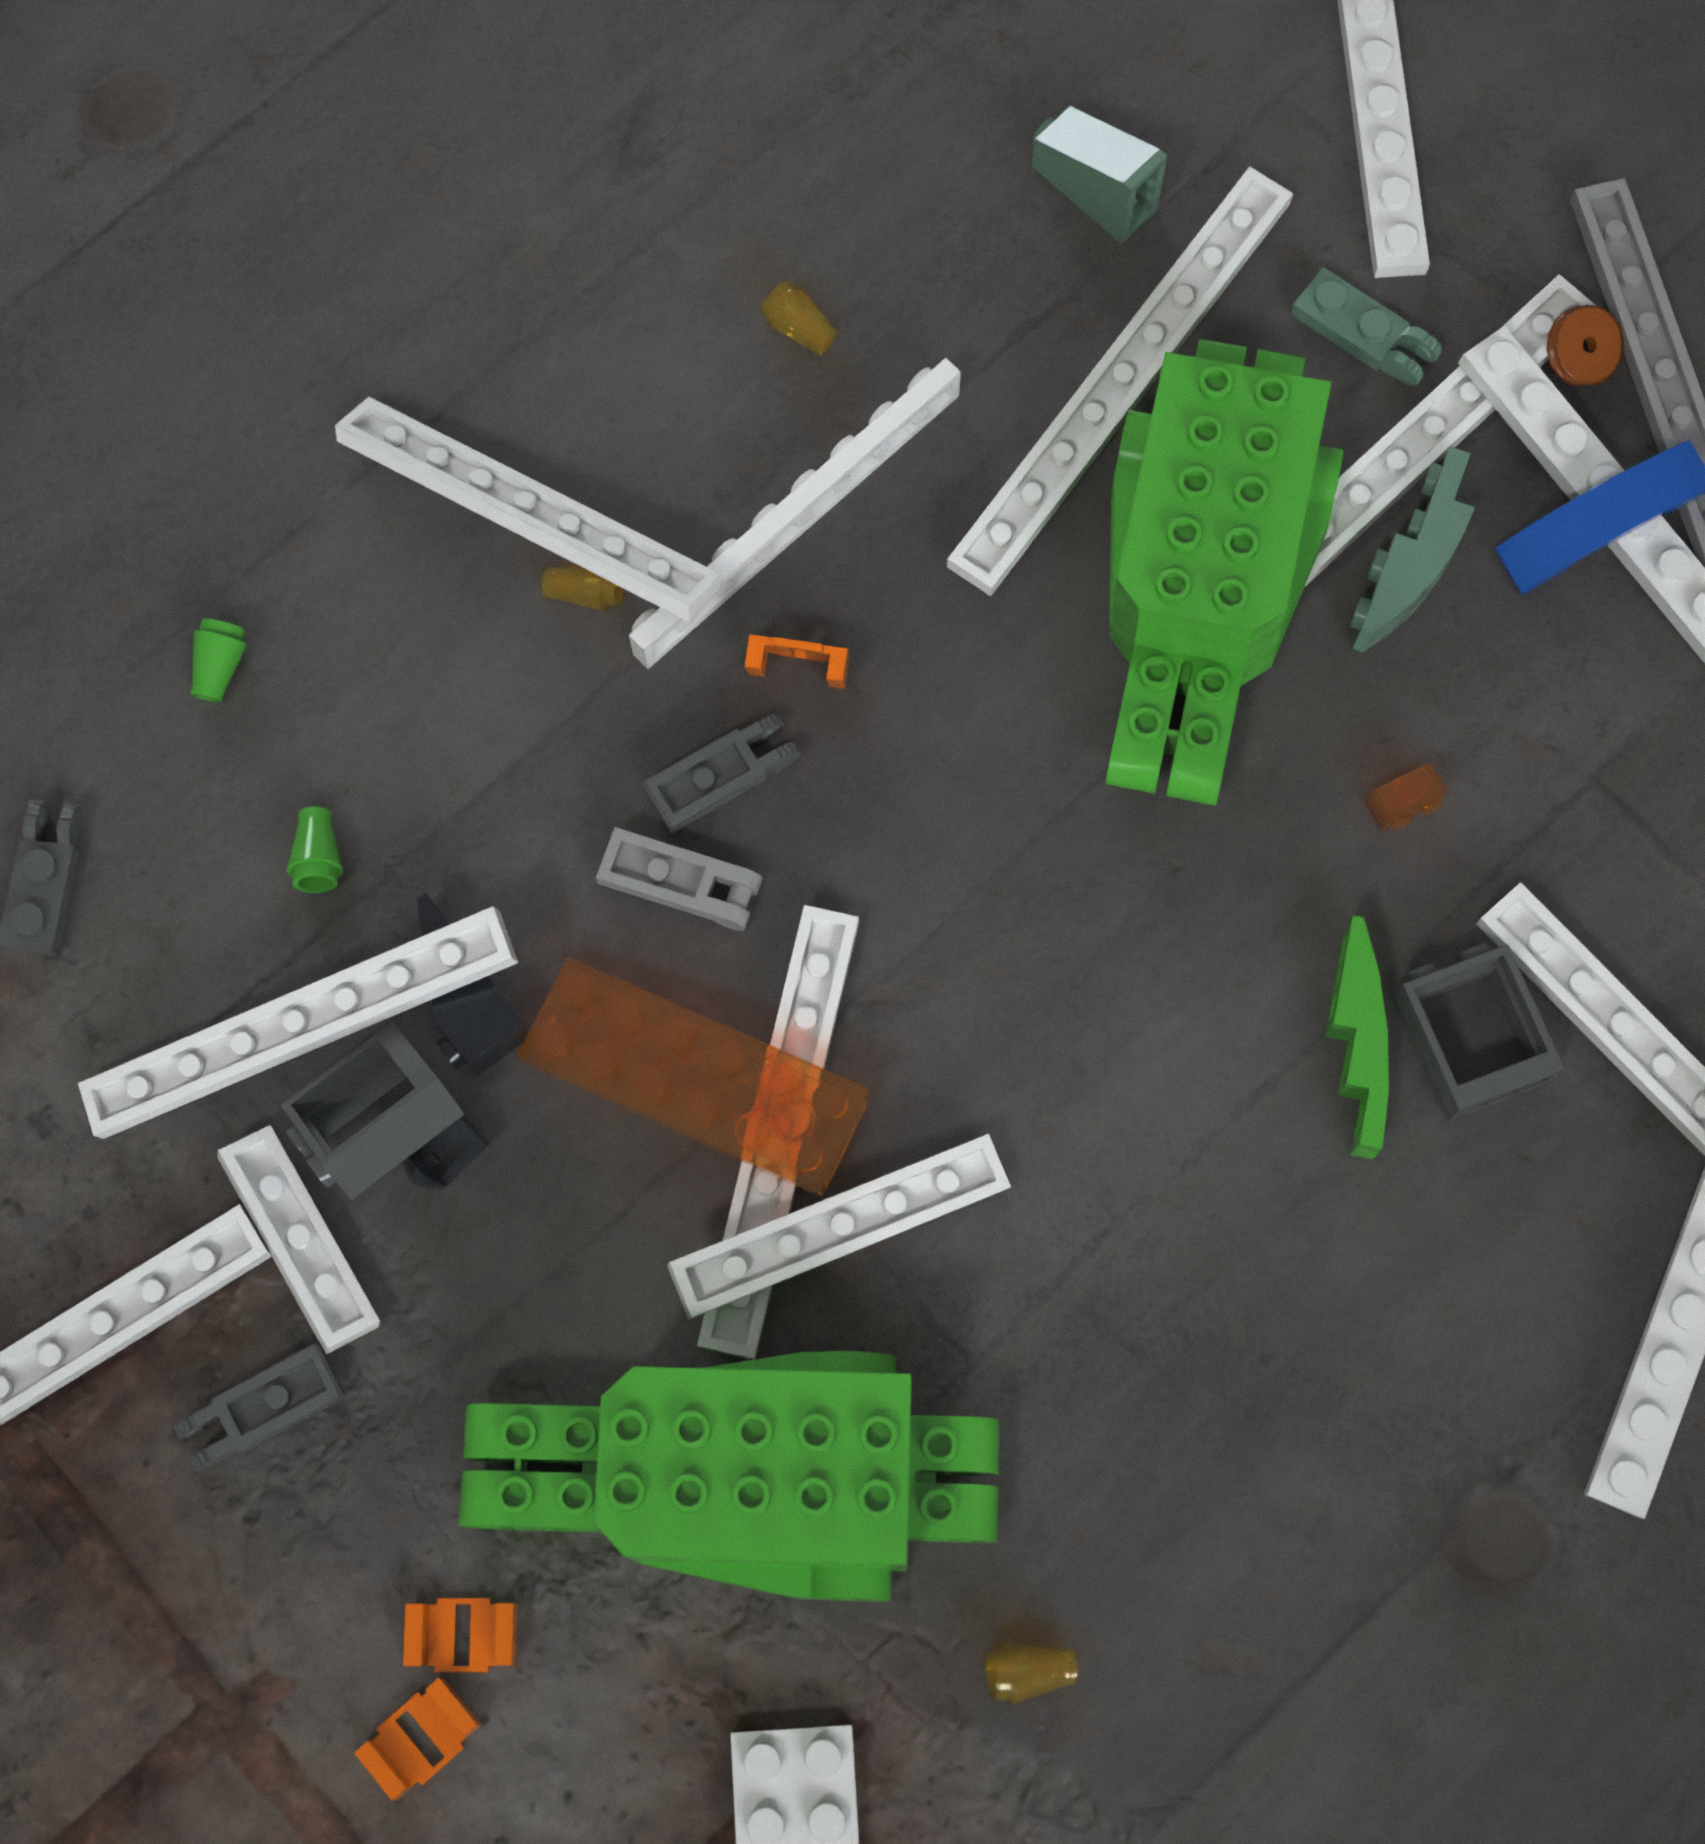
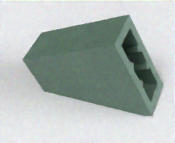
(1100, 170)

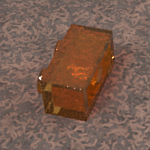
(1405, 797)

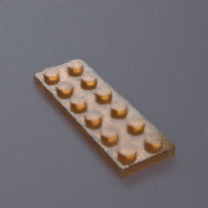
(695, 1076)

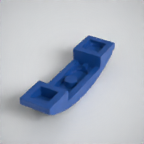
(1603, 516)

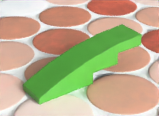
(1360, 1019)

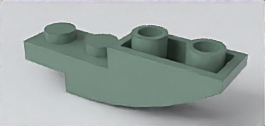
(1417, 559)

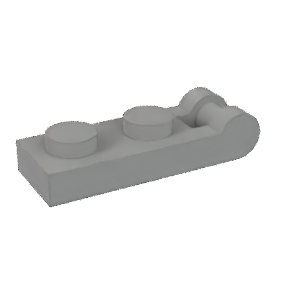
(677, 878)

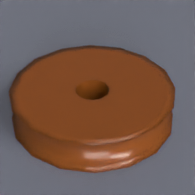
(1603, 345)

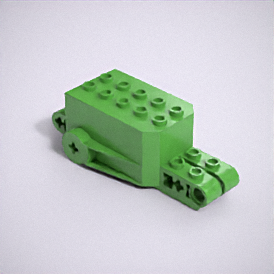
(1210, 551)
(744, 1472)

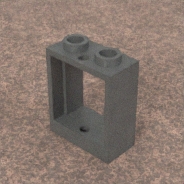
(1476, 963)
(353, 1087)

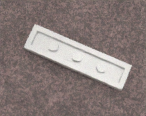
(298, 1239)

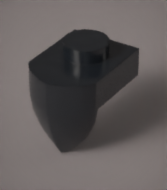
(445, 1155)

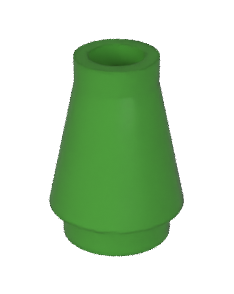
(215, 658)
(314, 853)

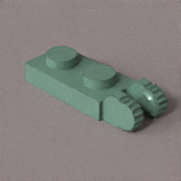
(1364, 327)

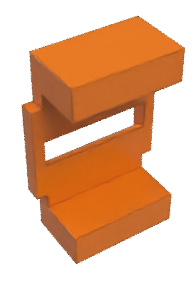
(761, 646)
(431, 1634)
(394, 1757)

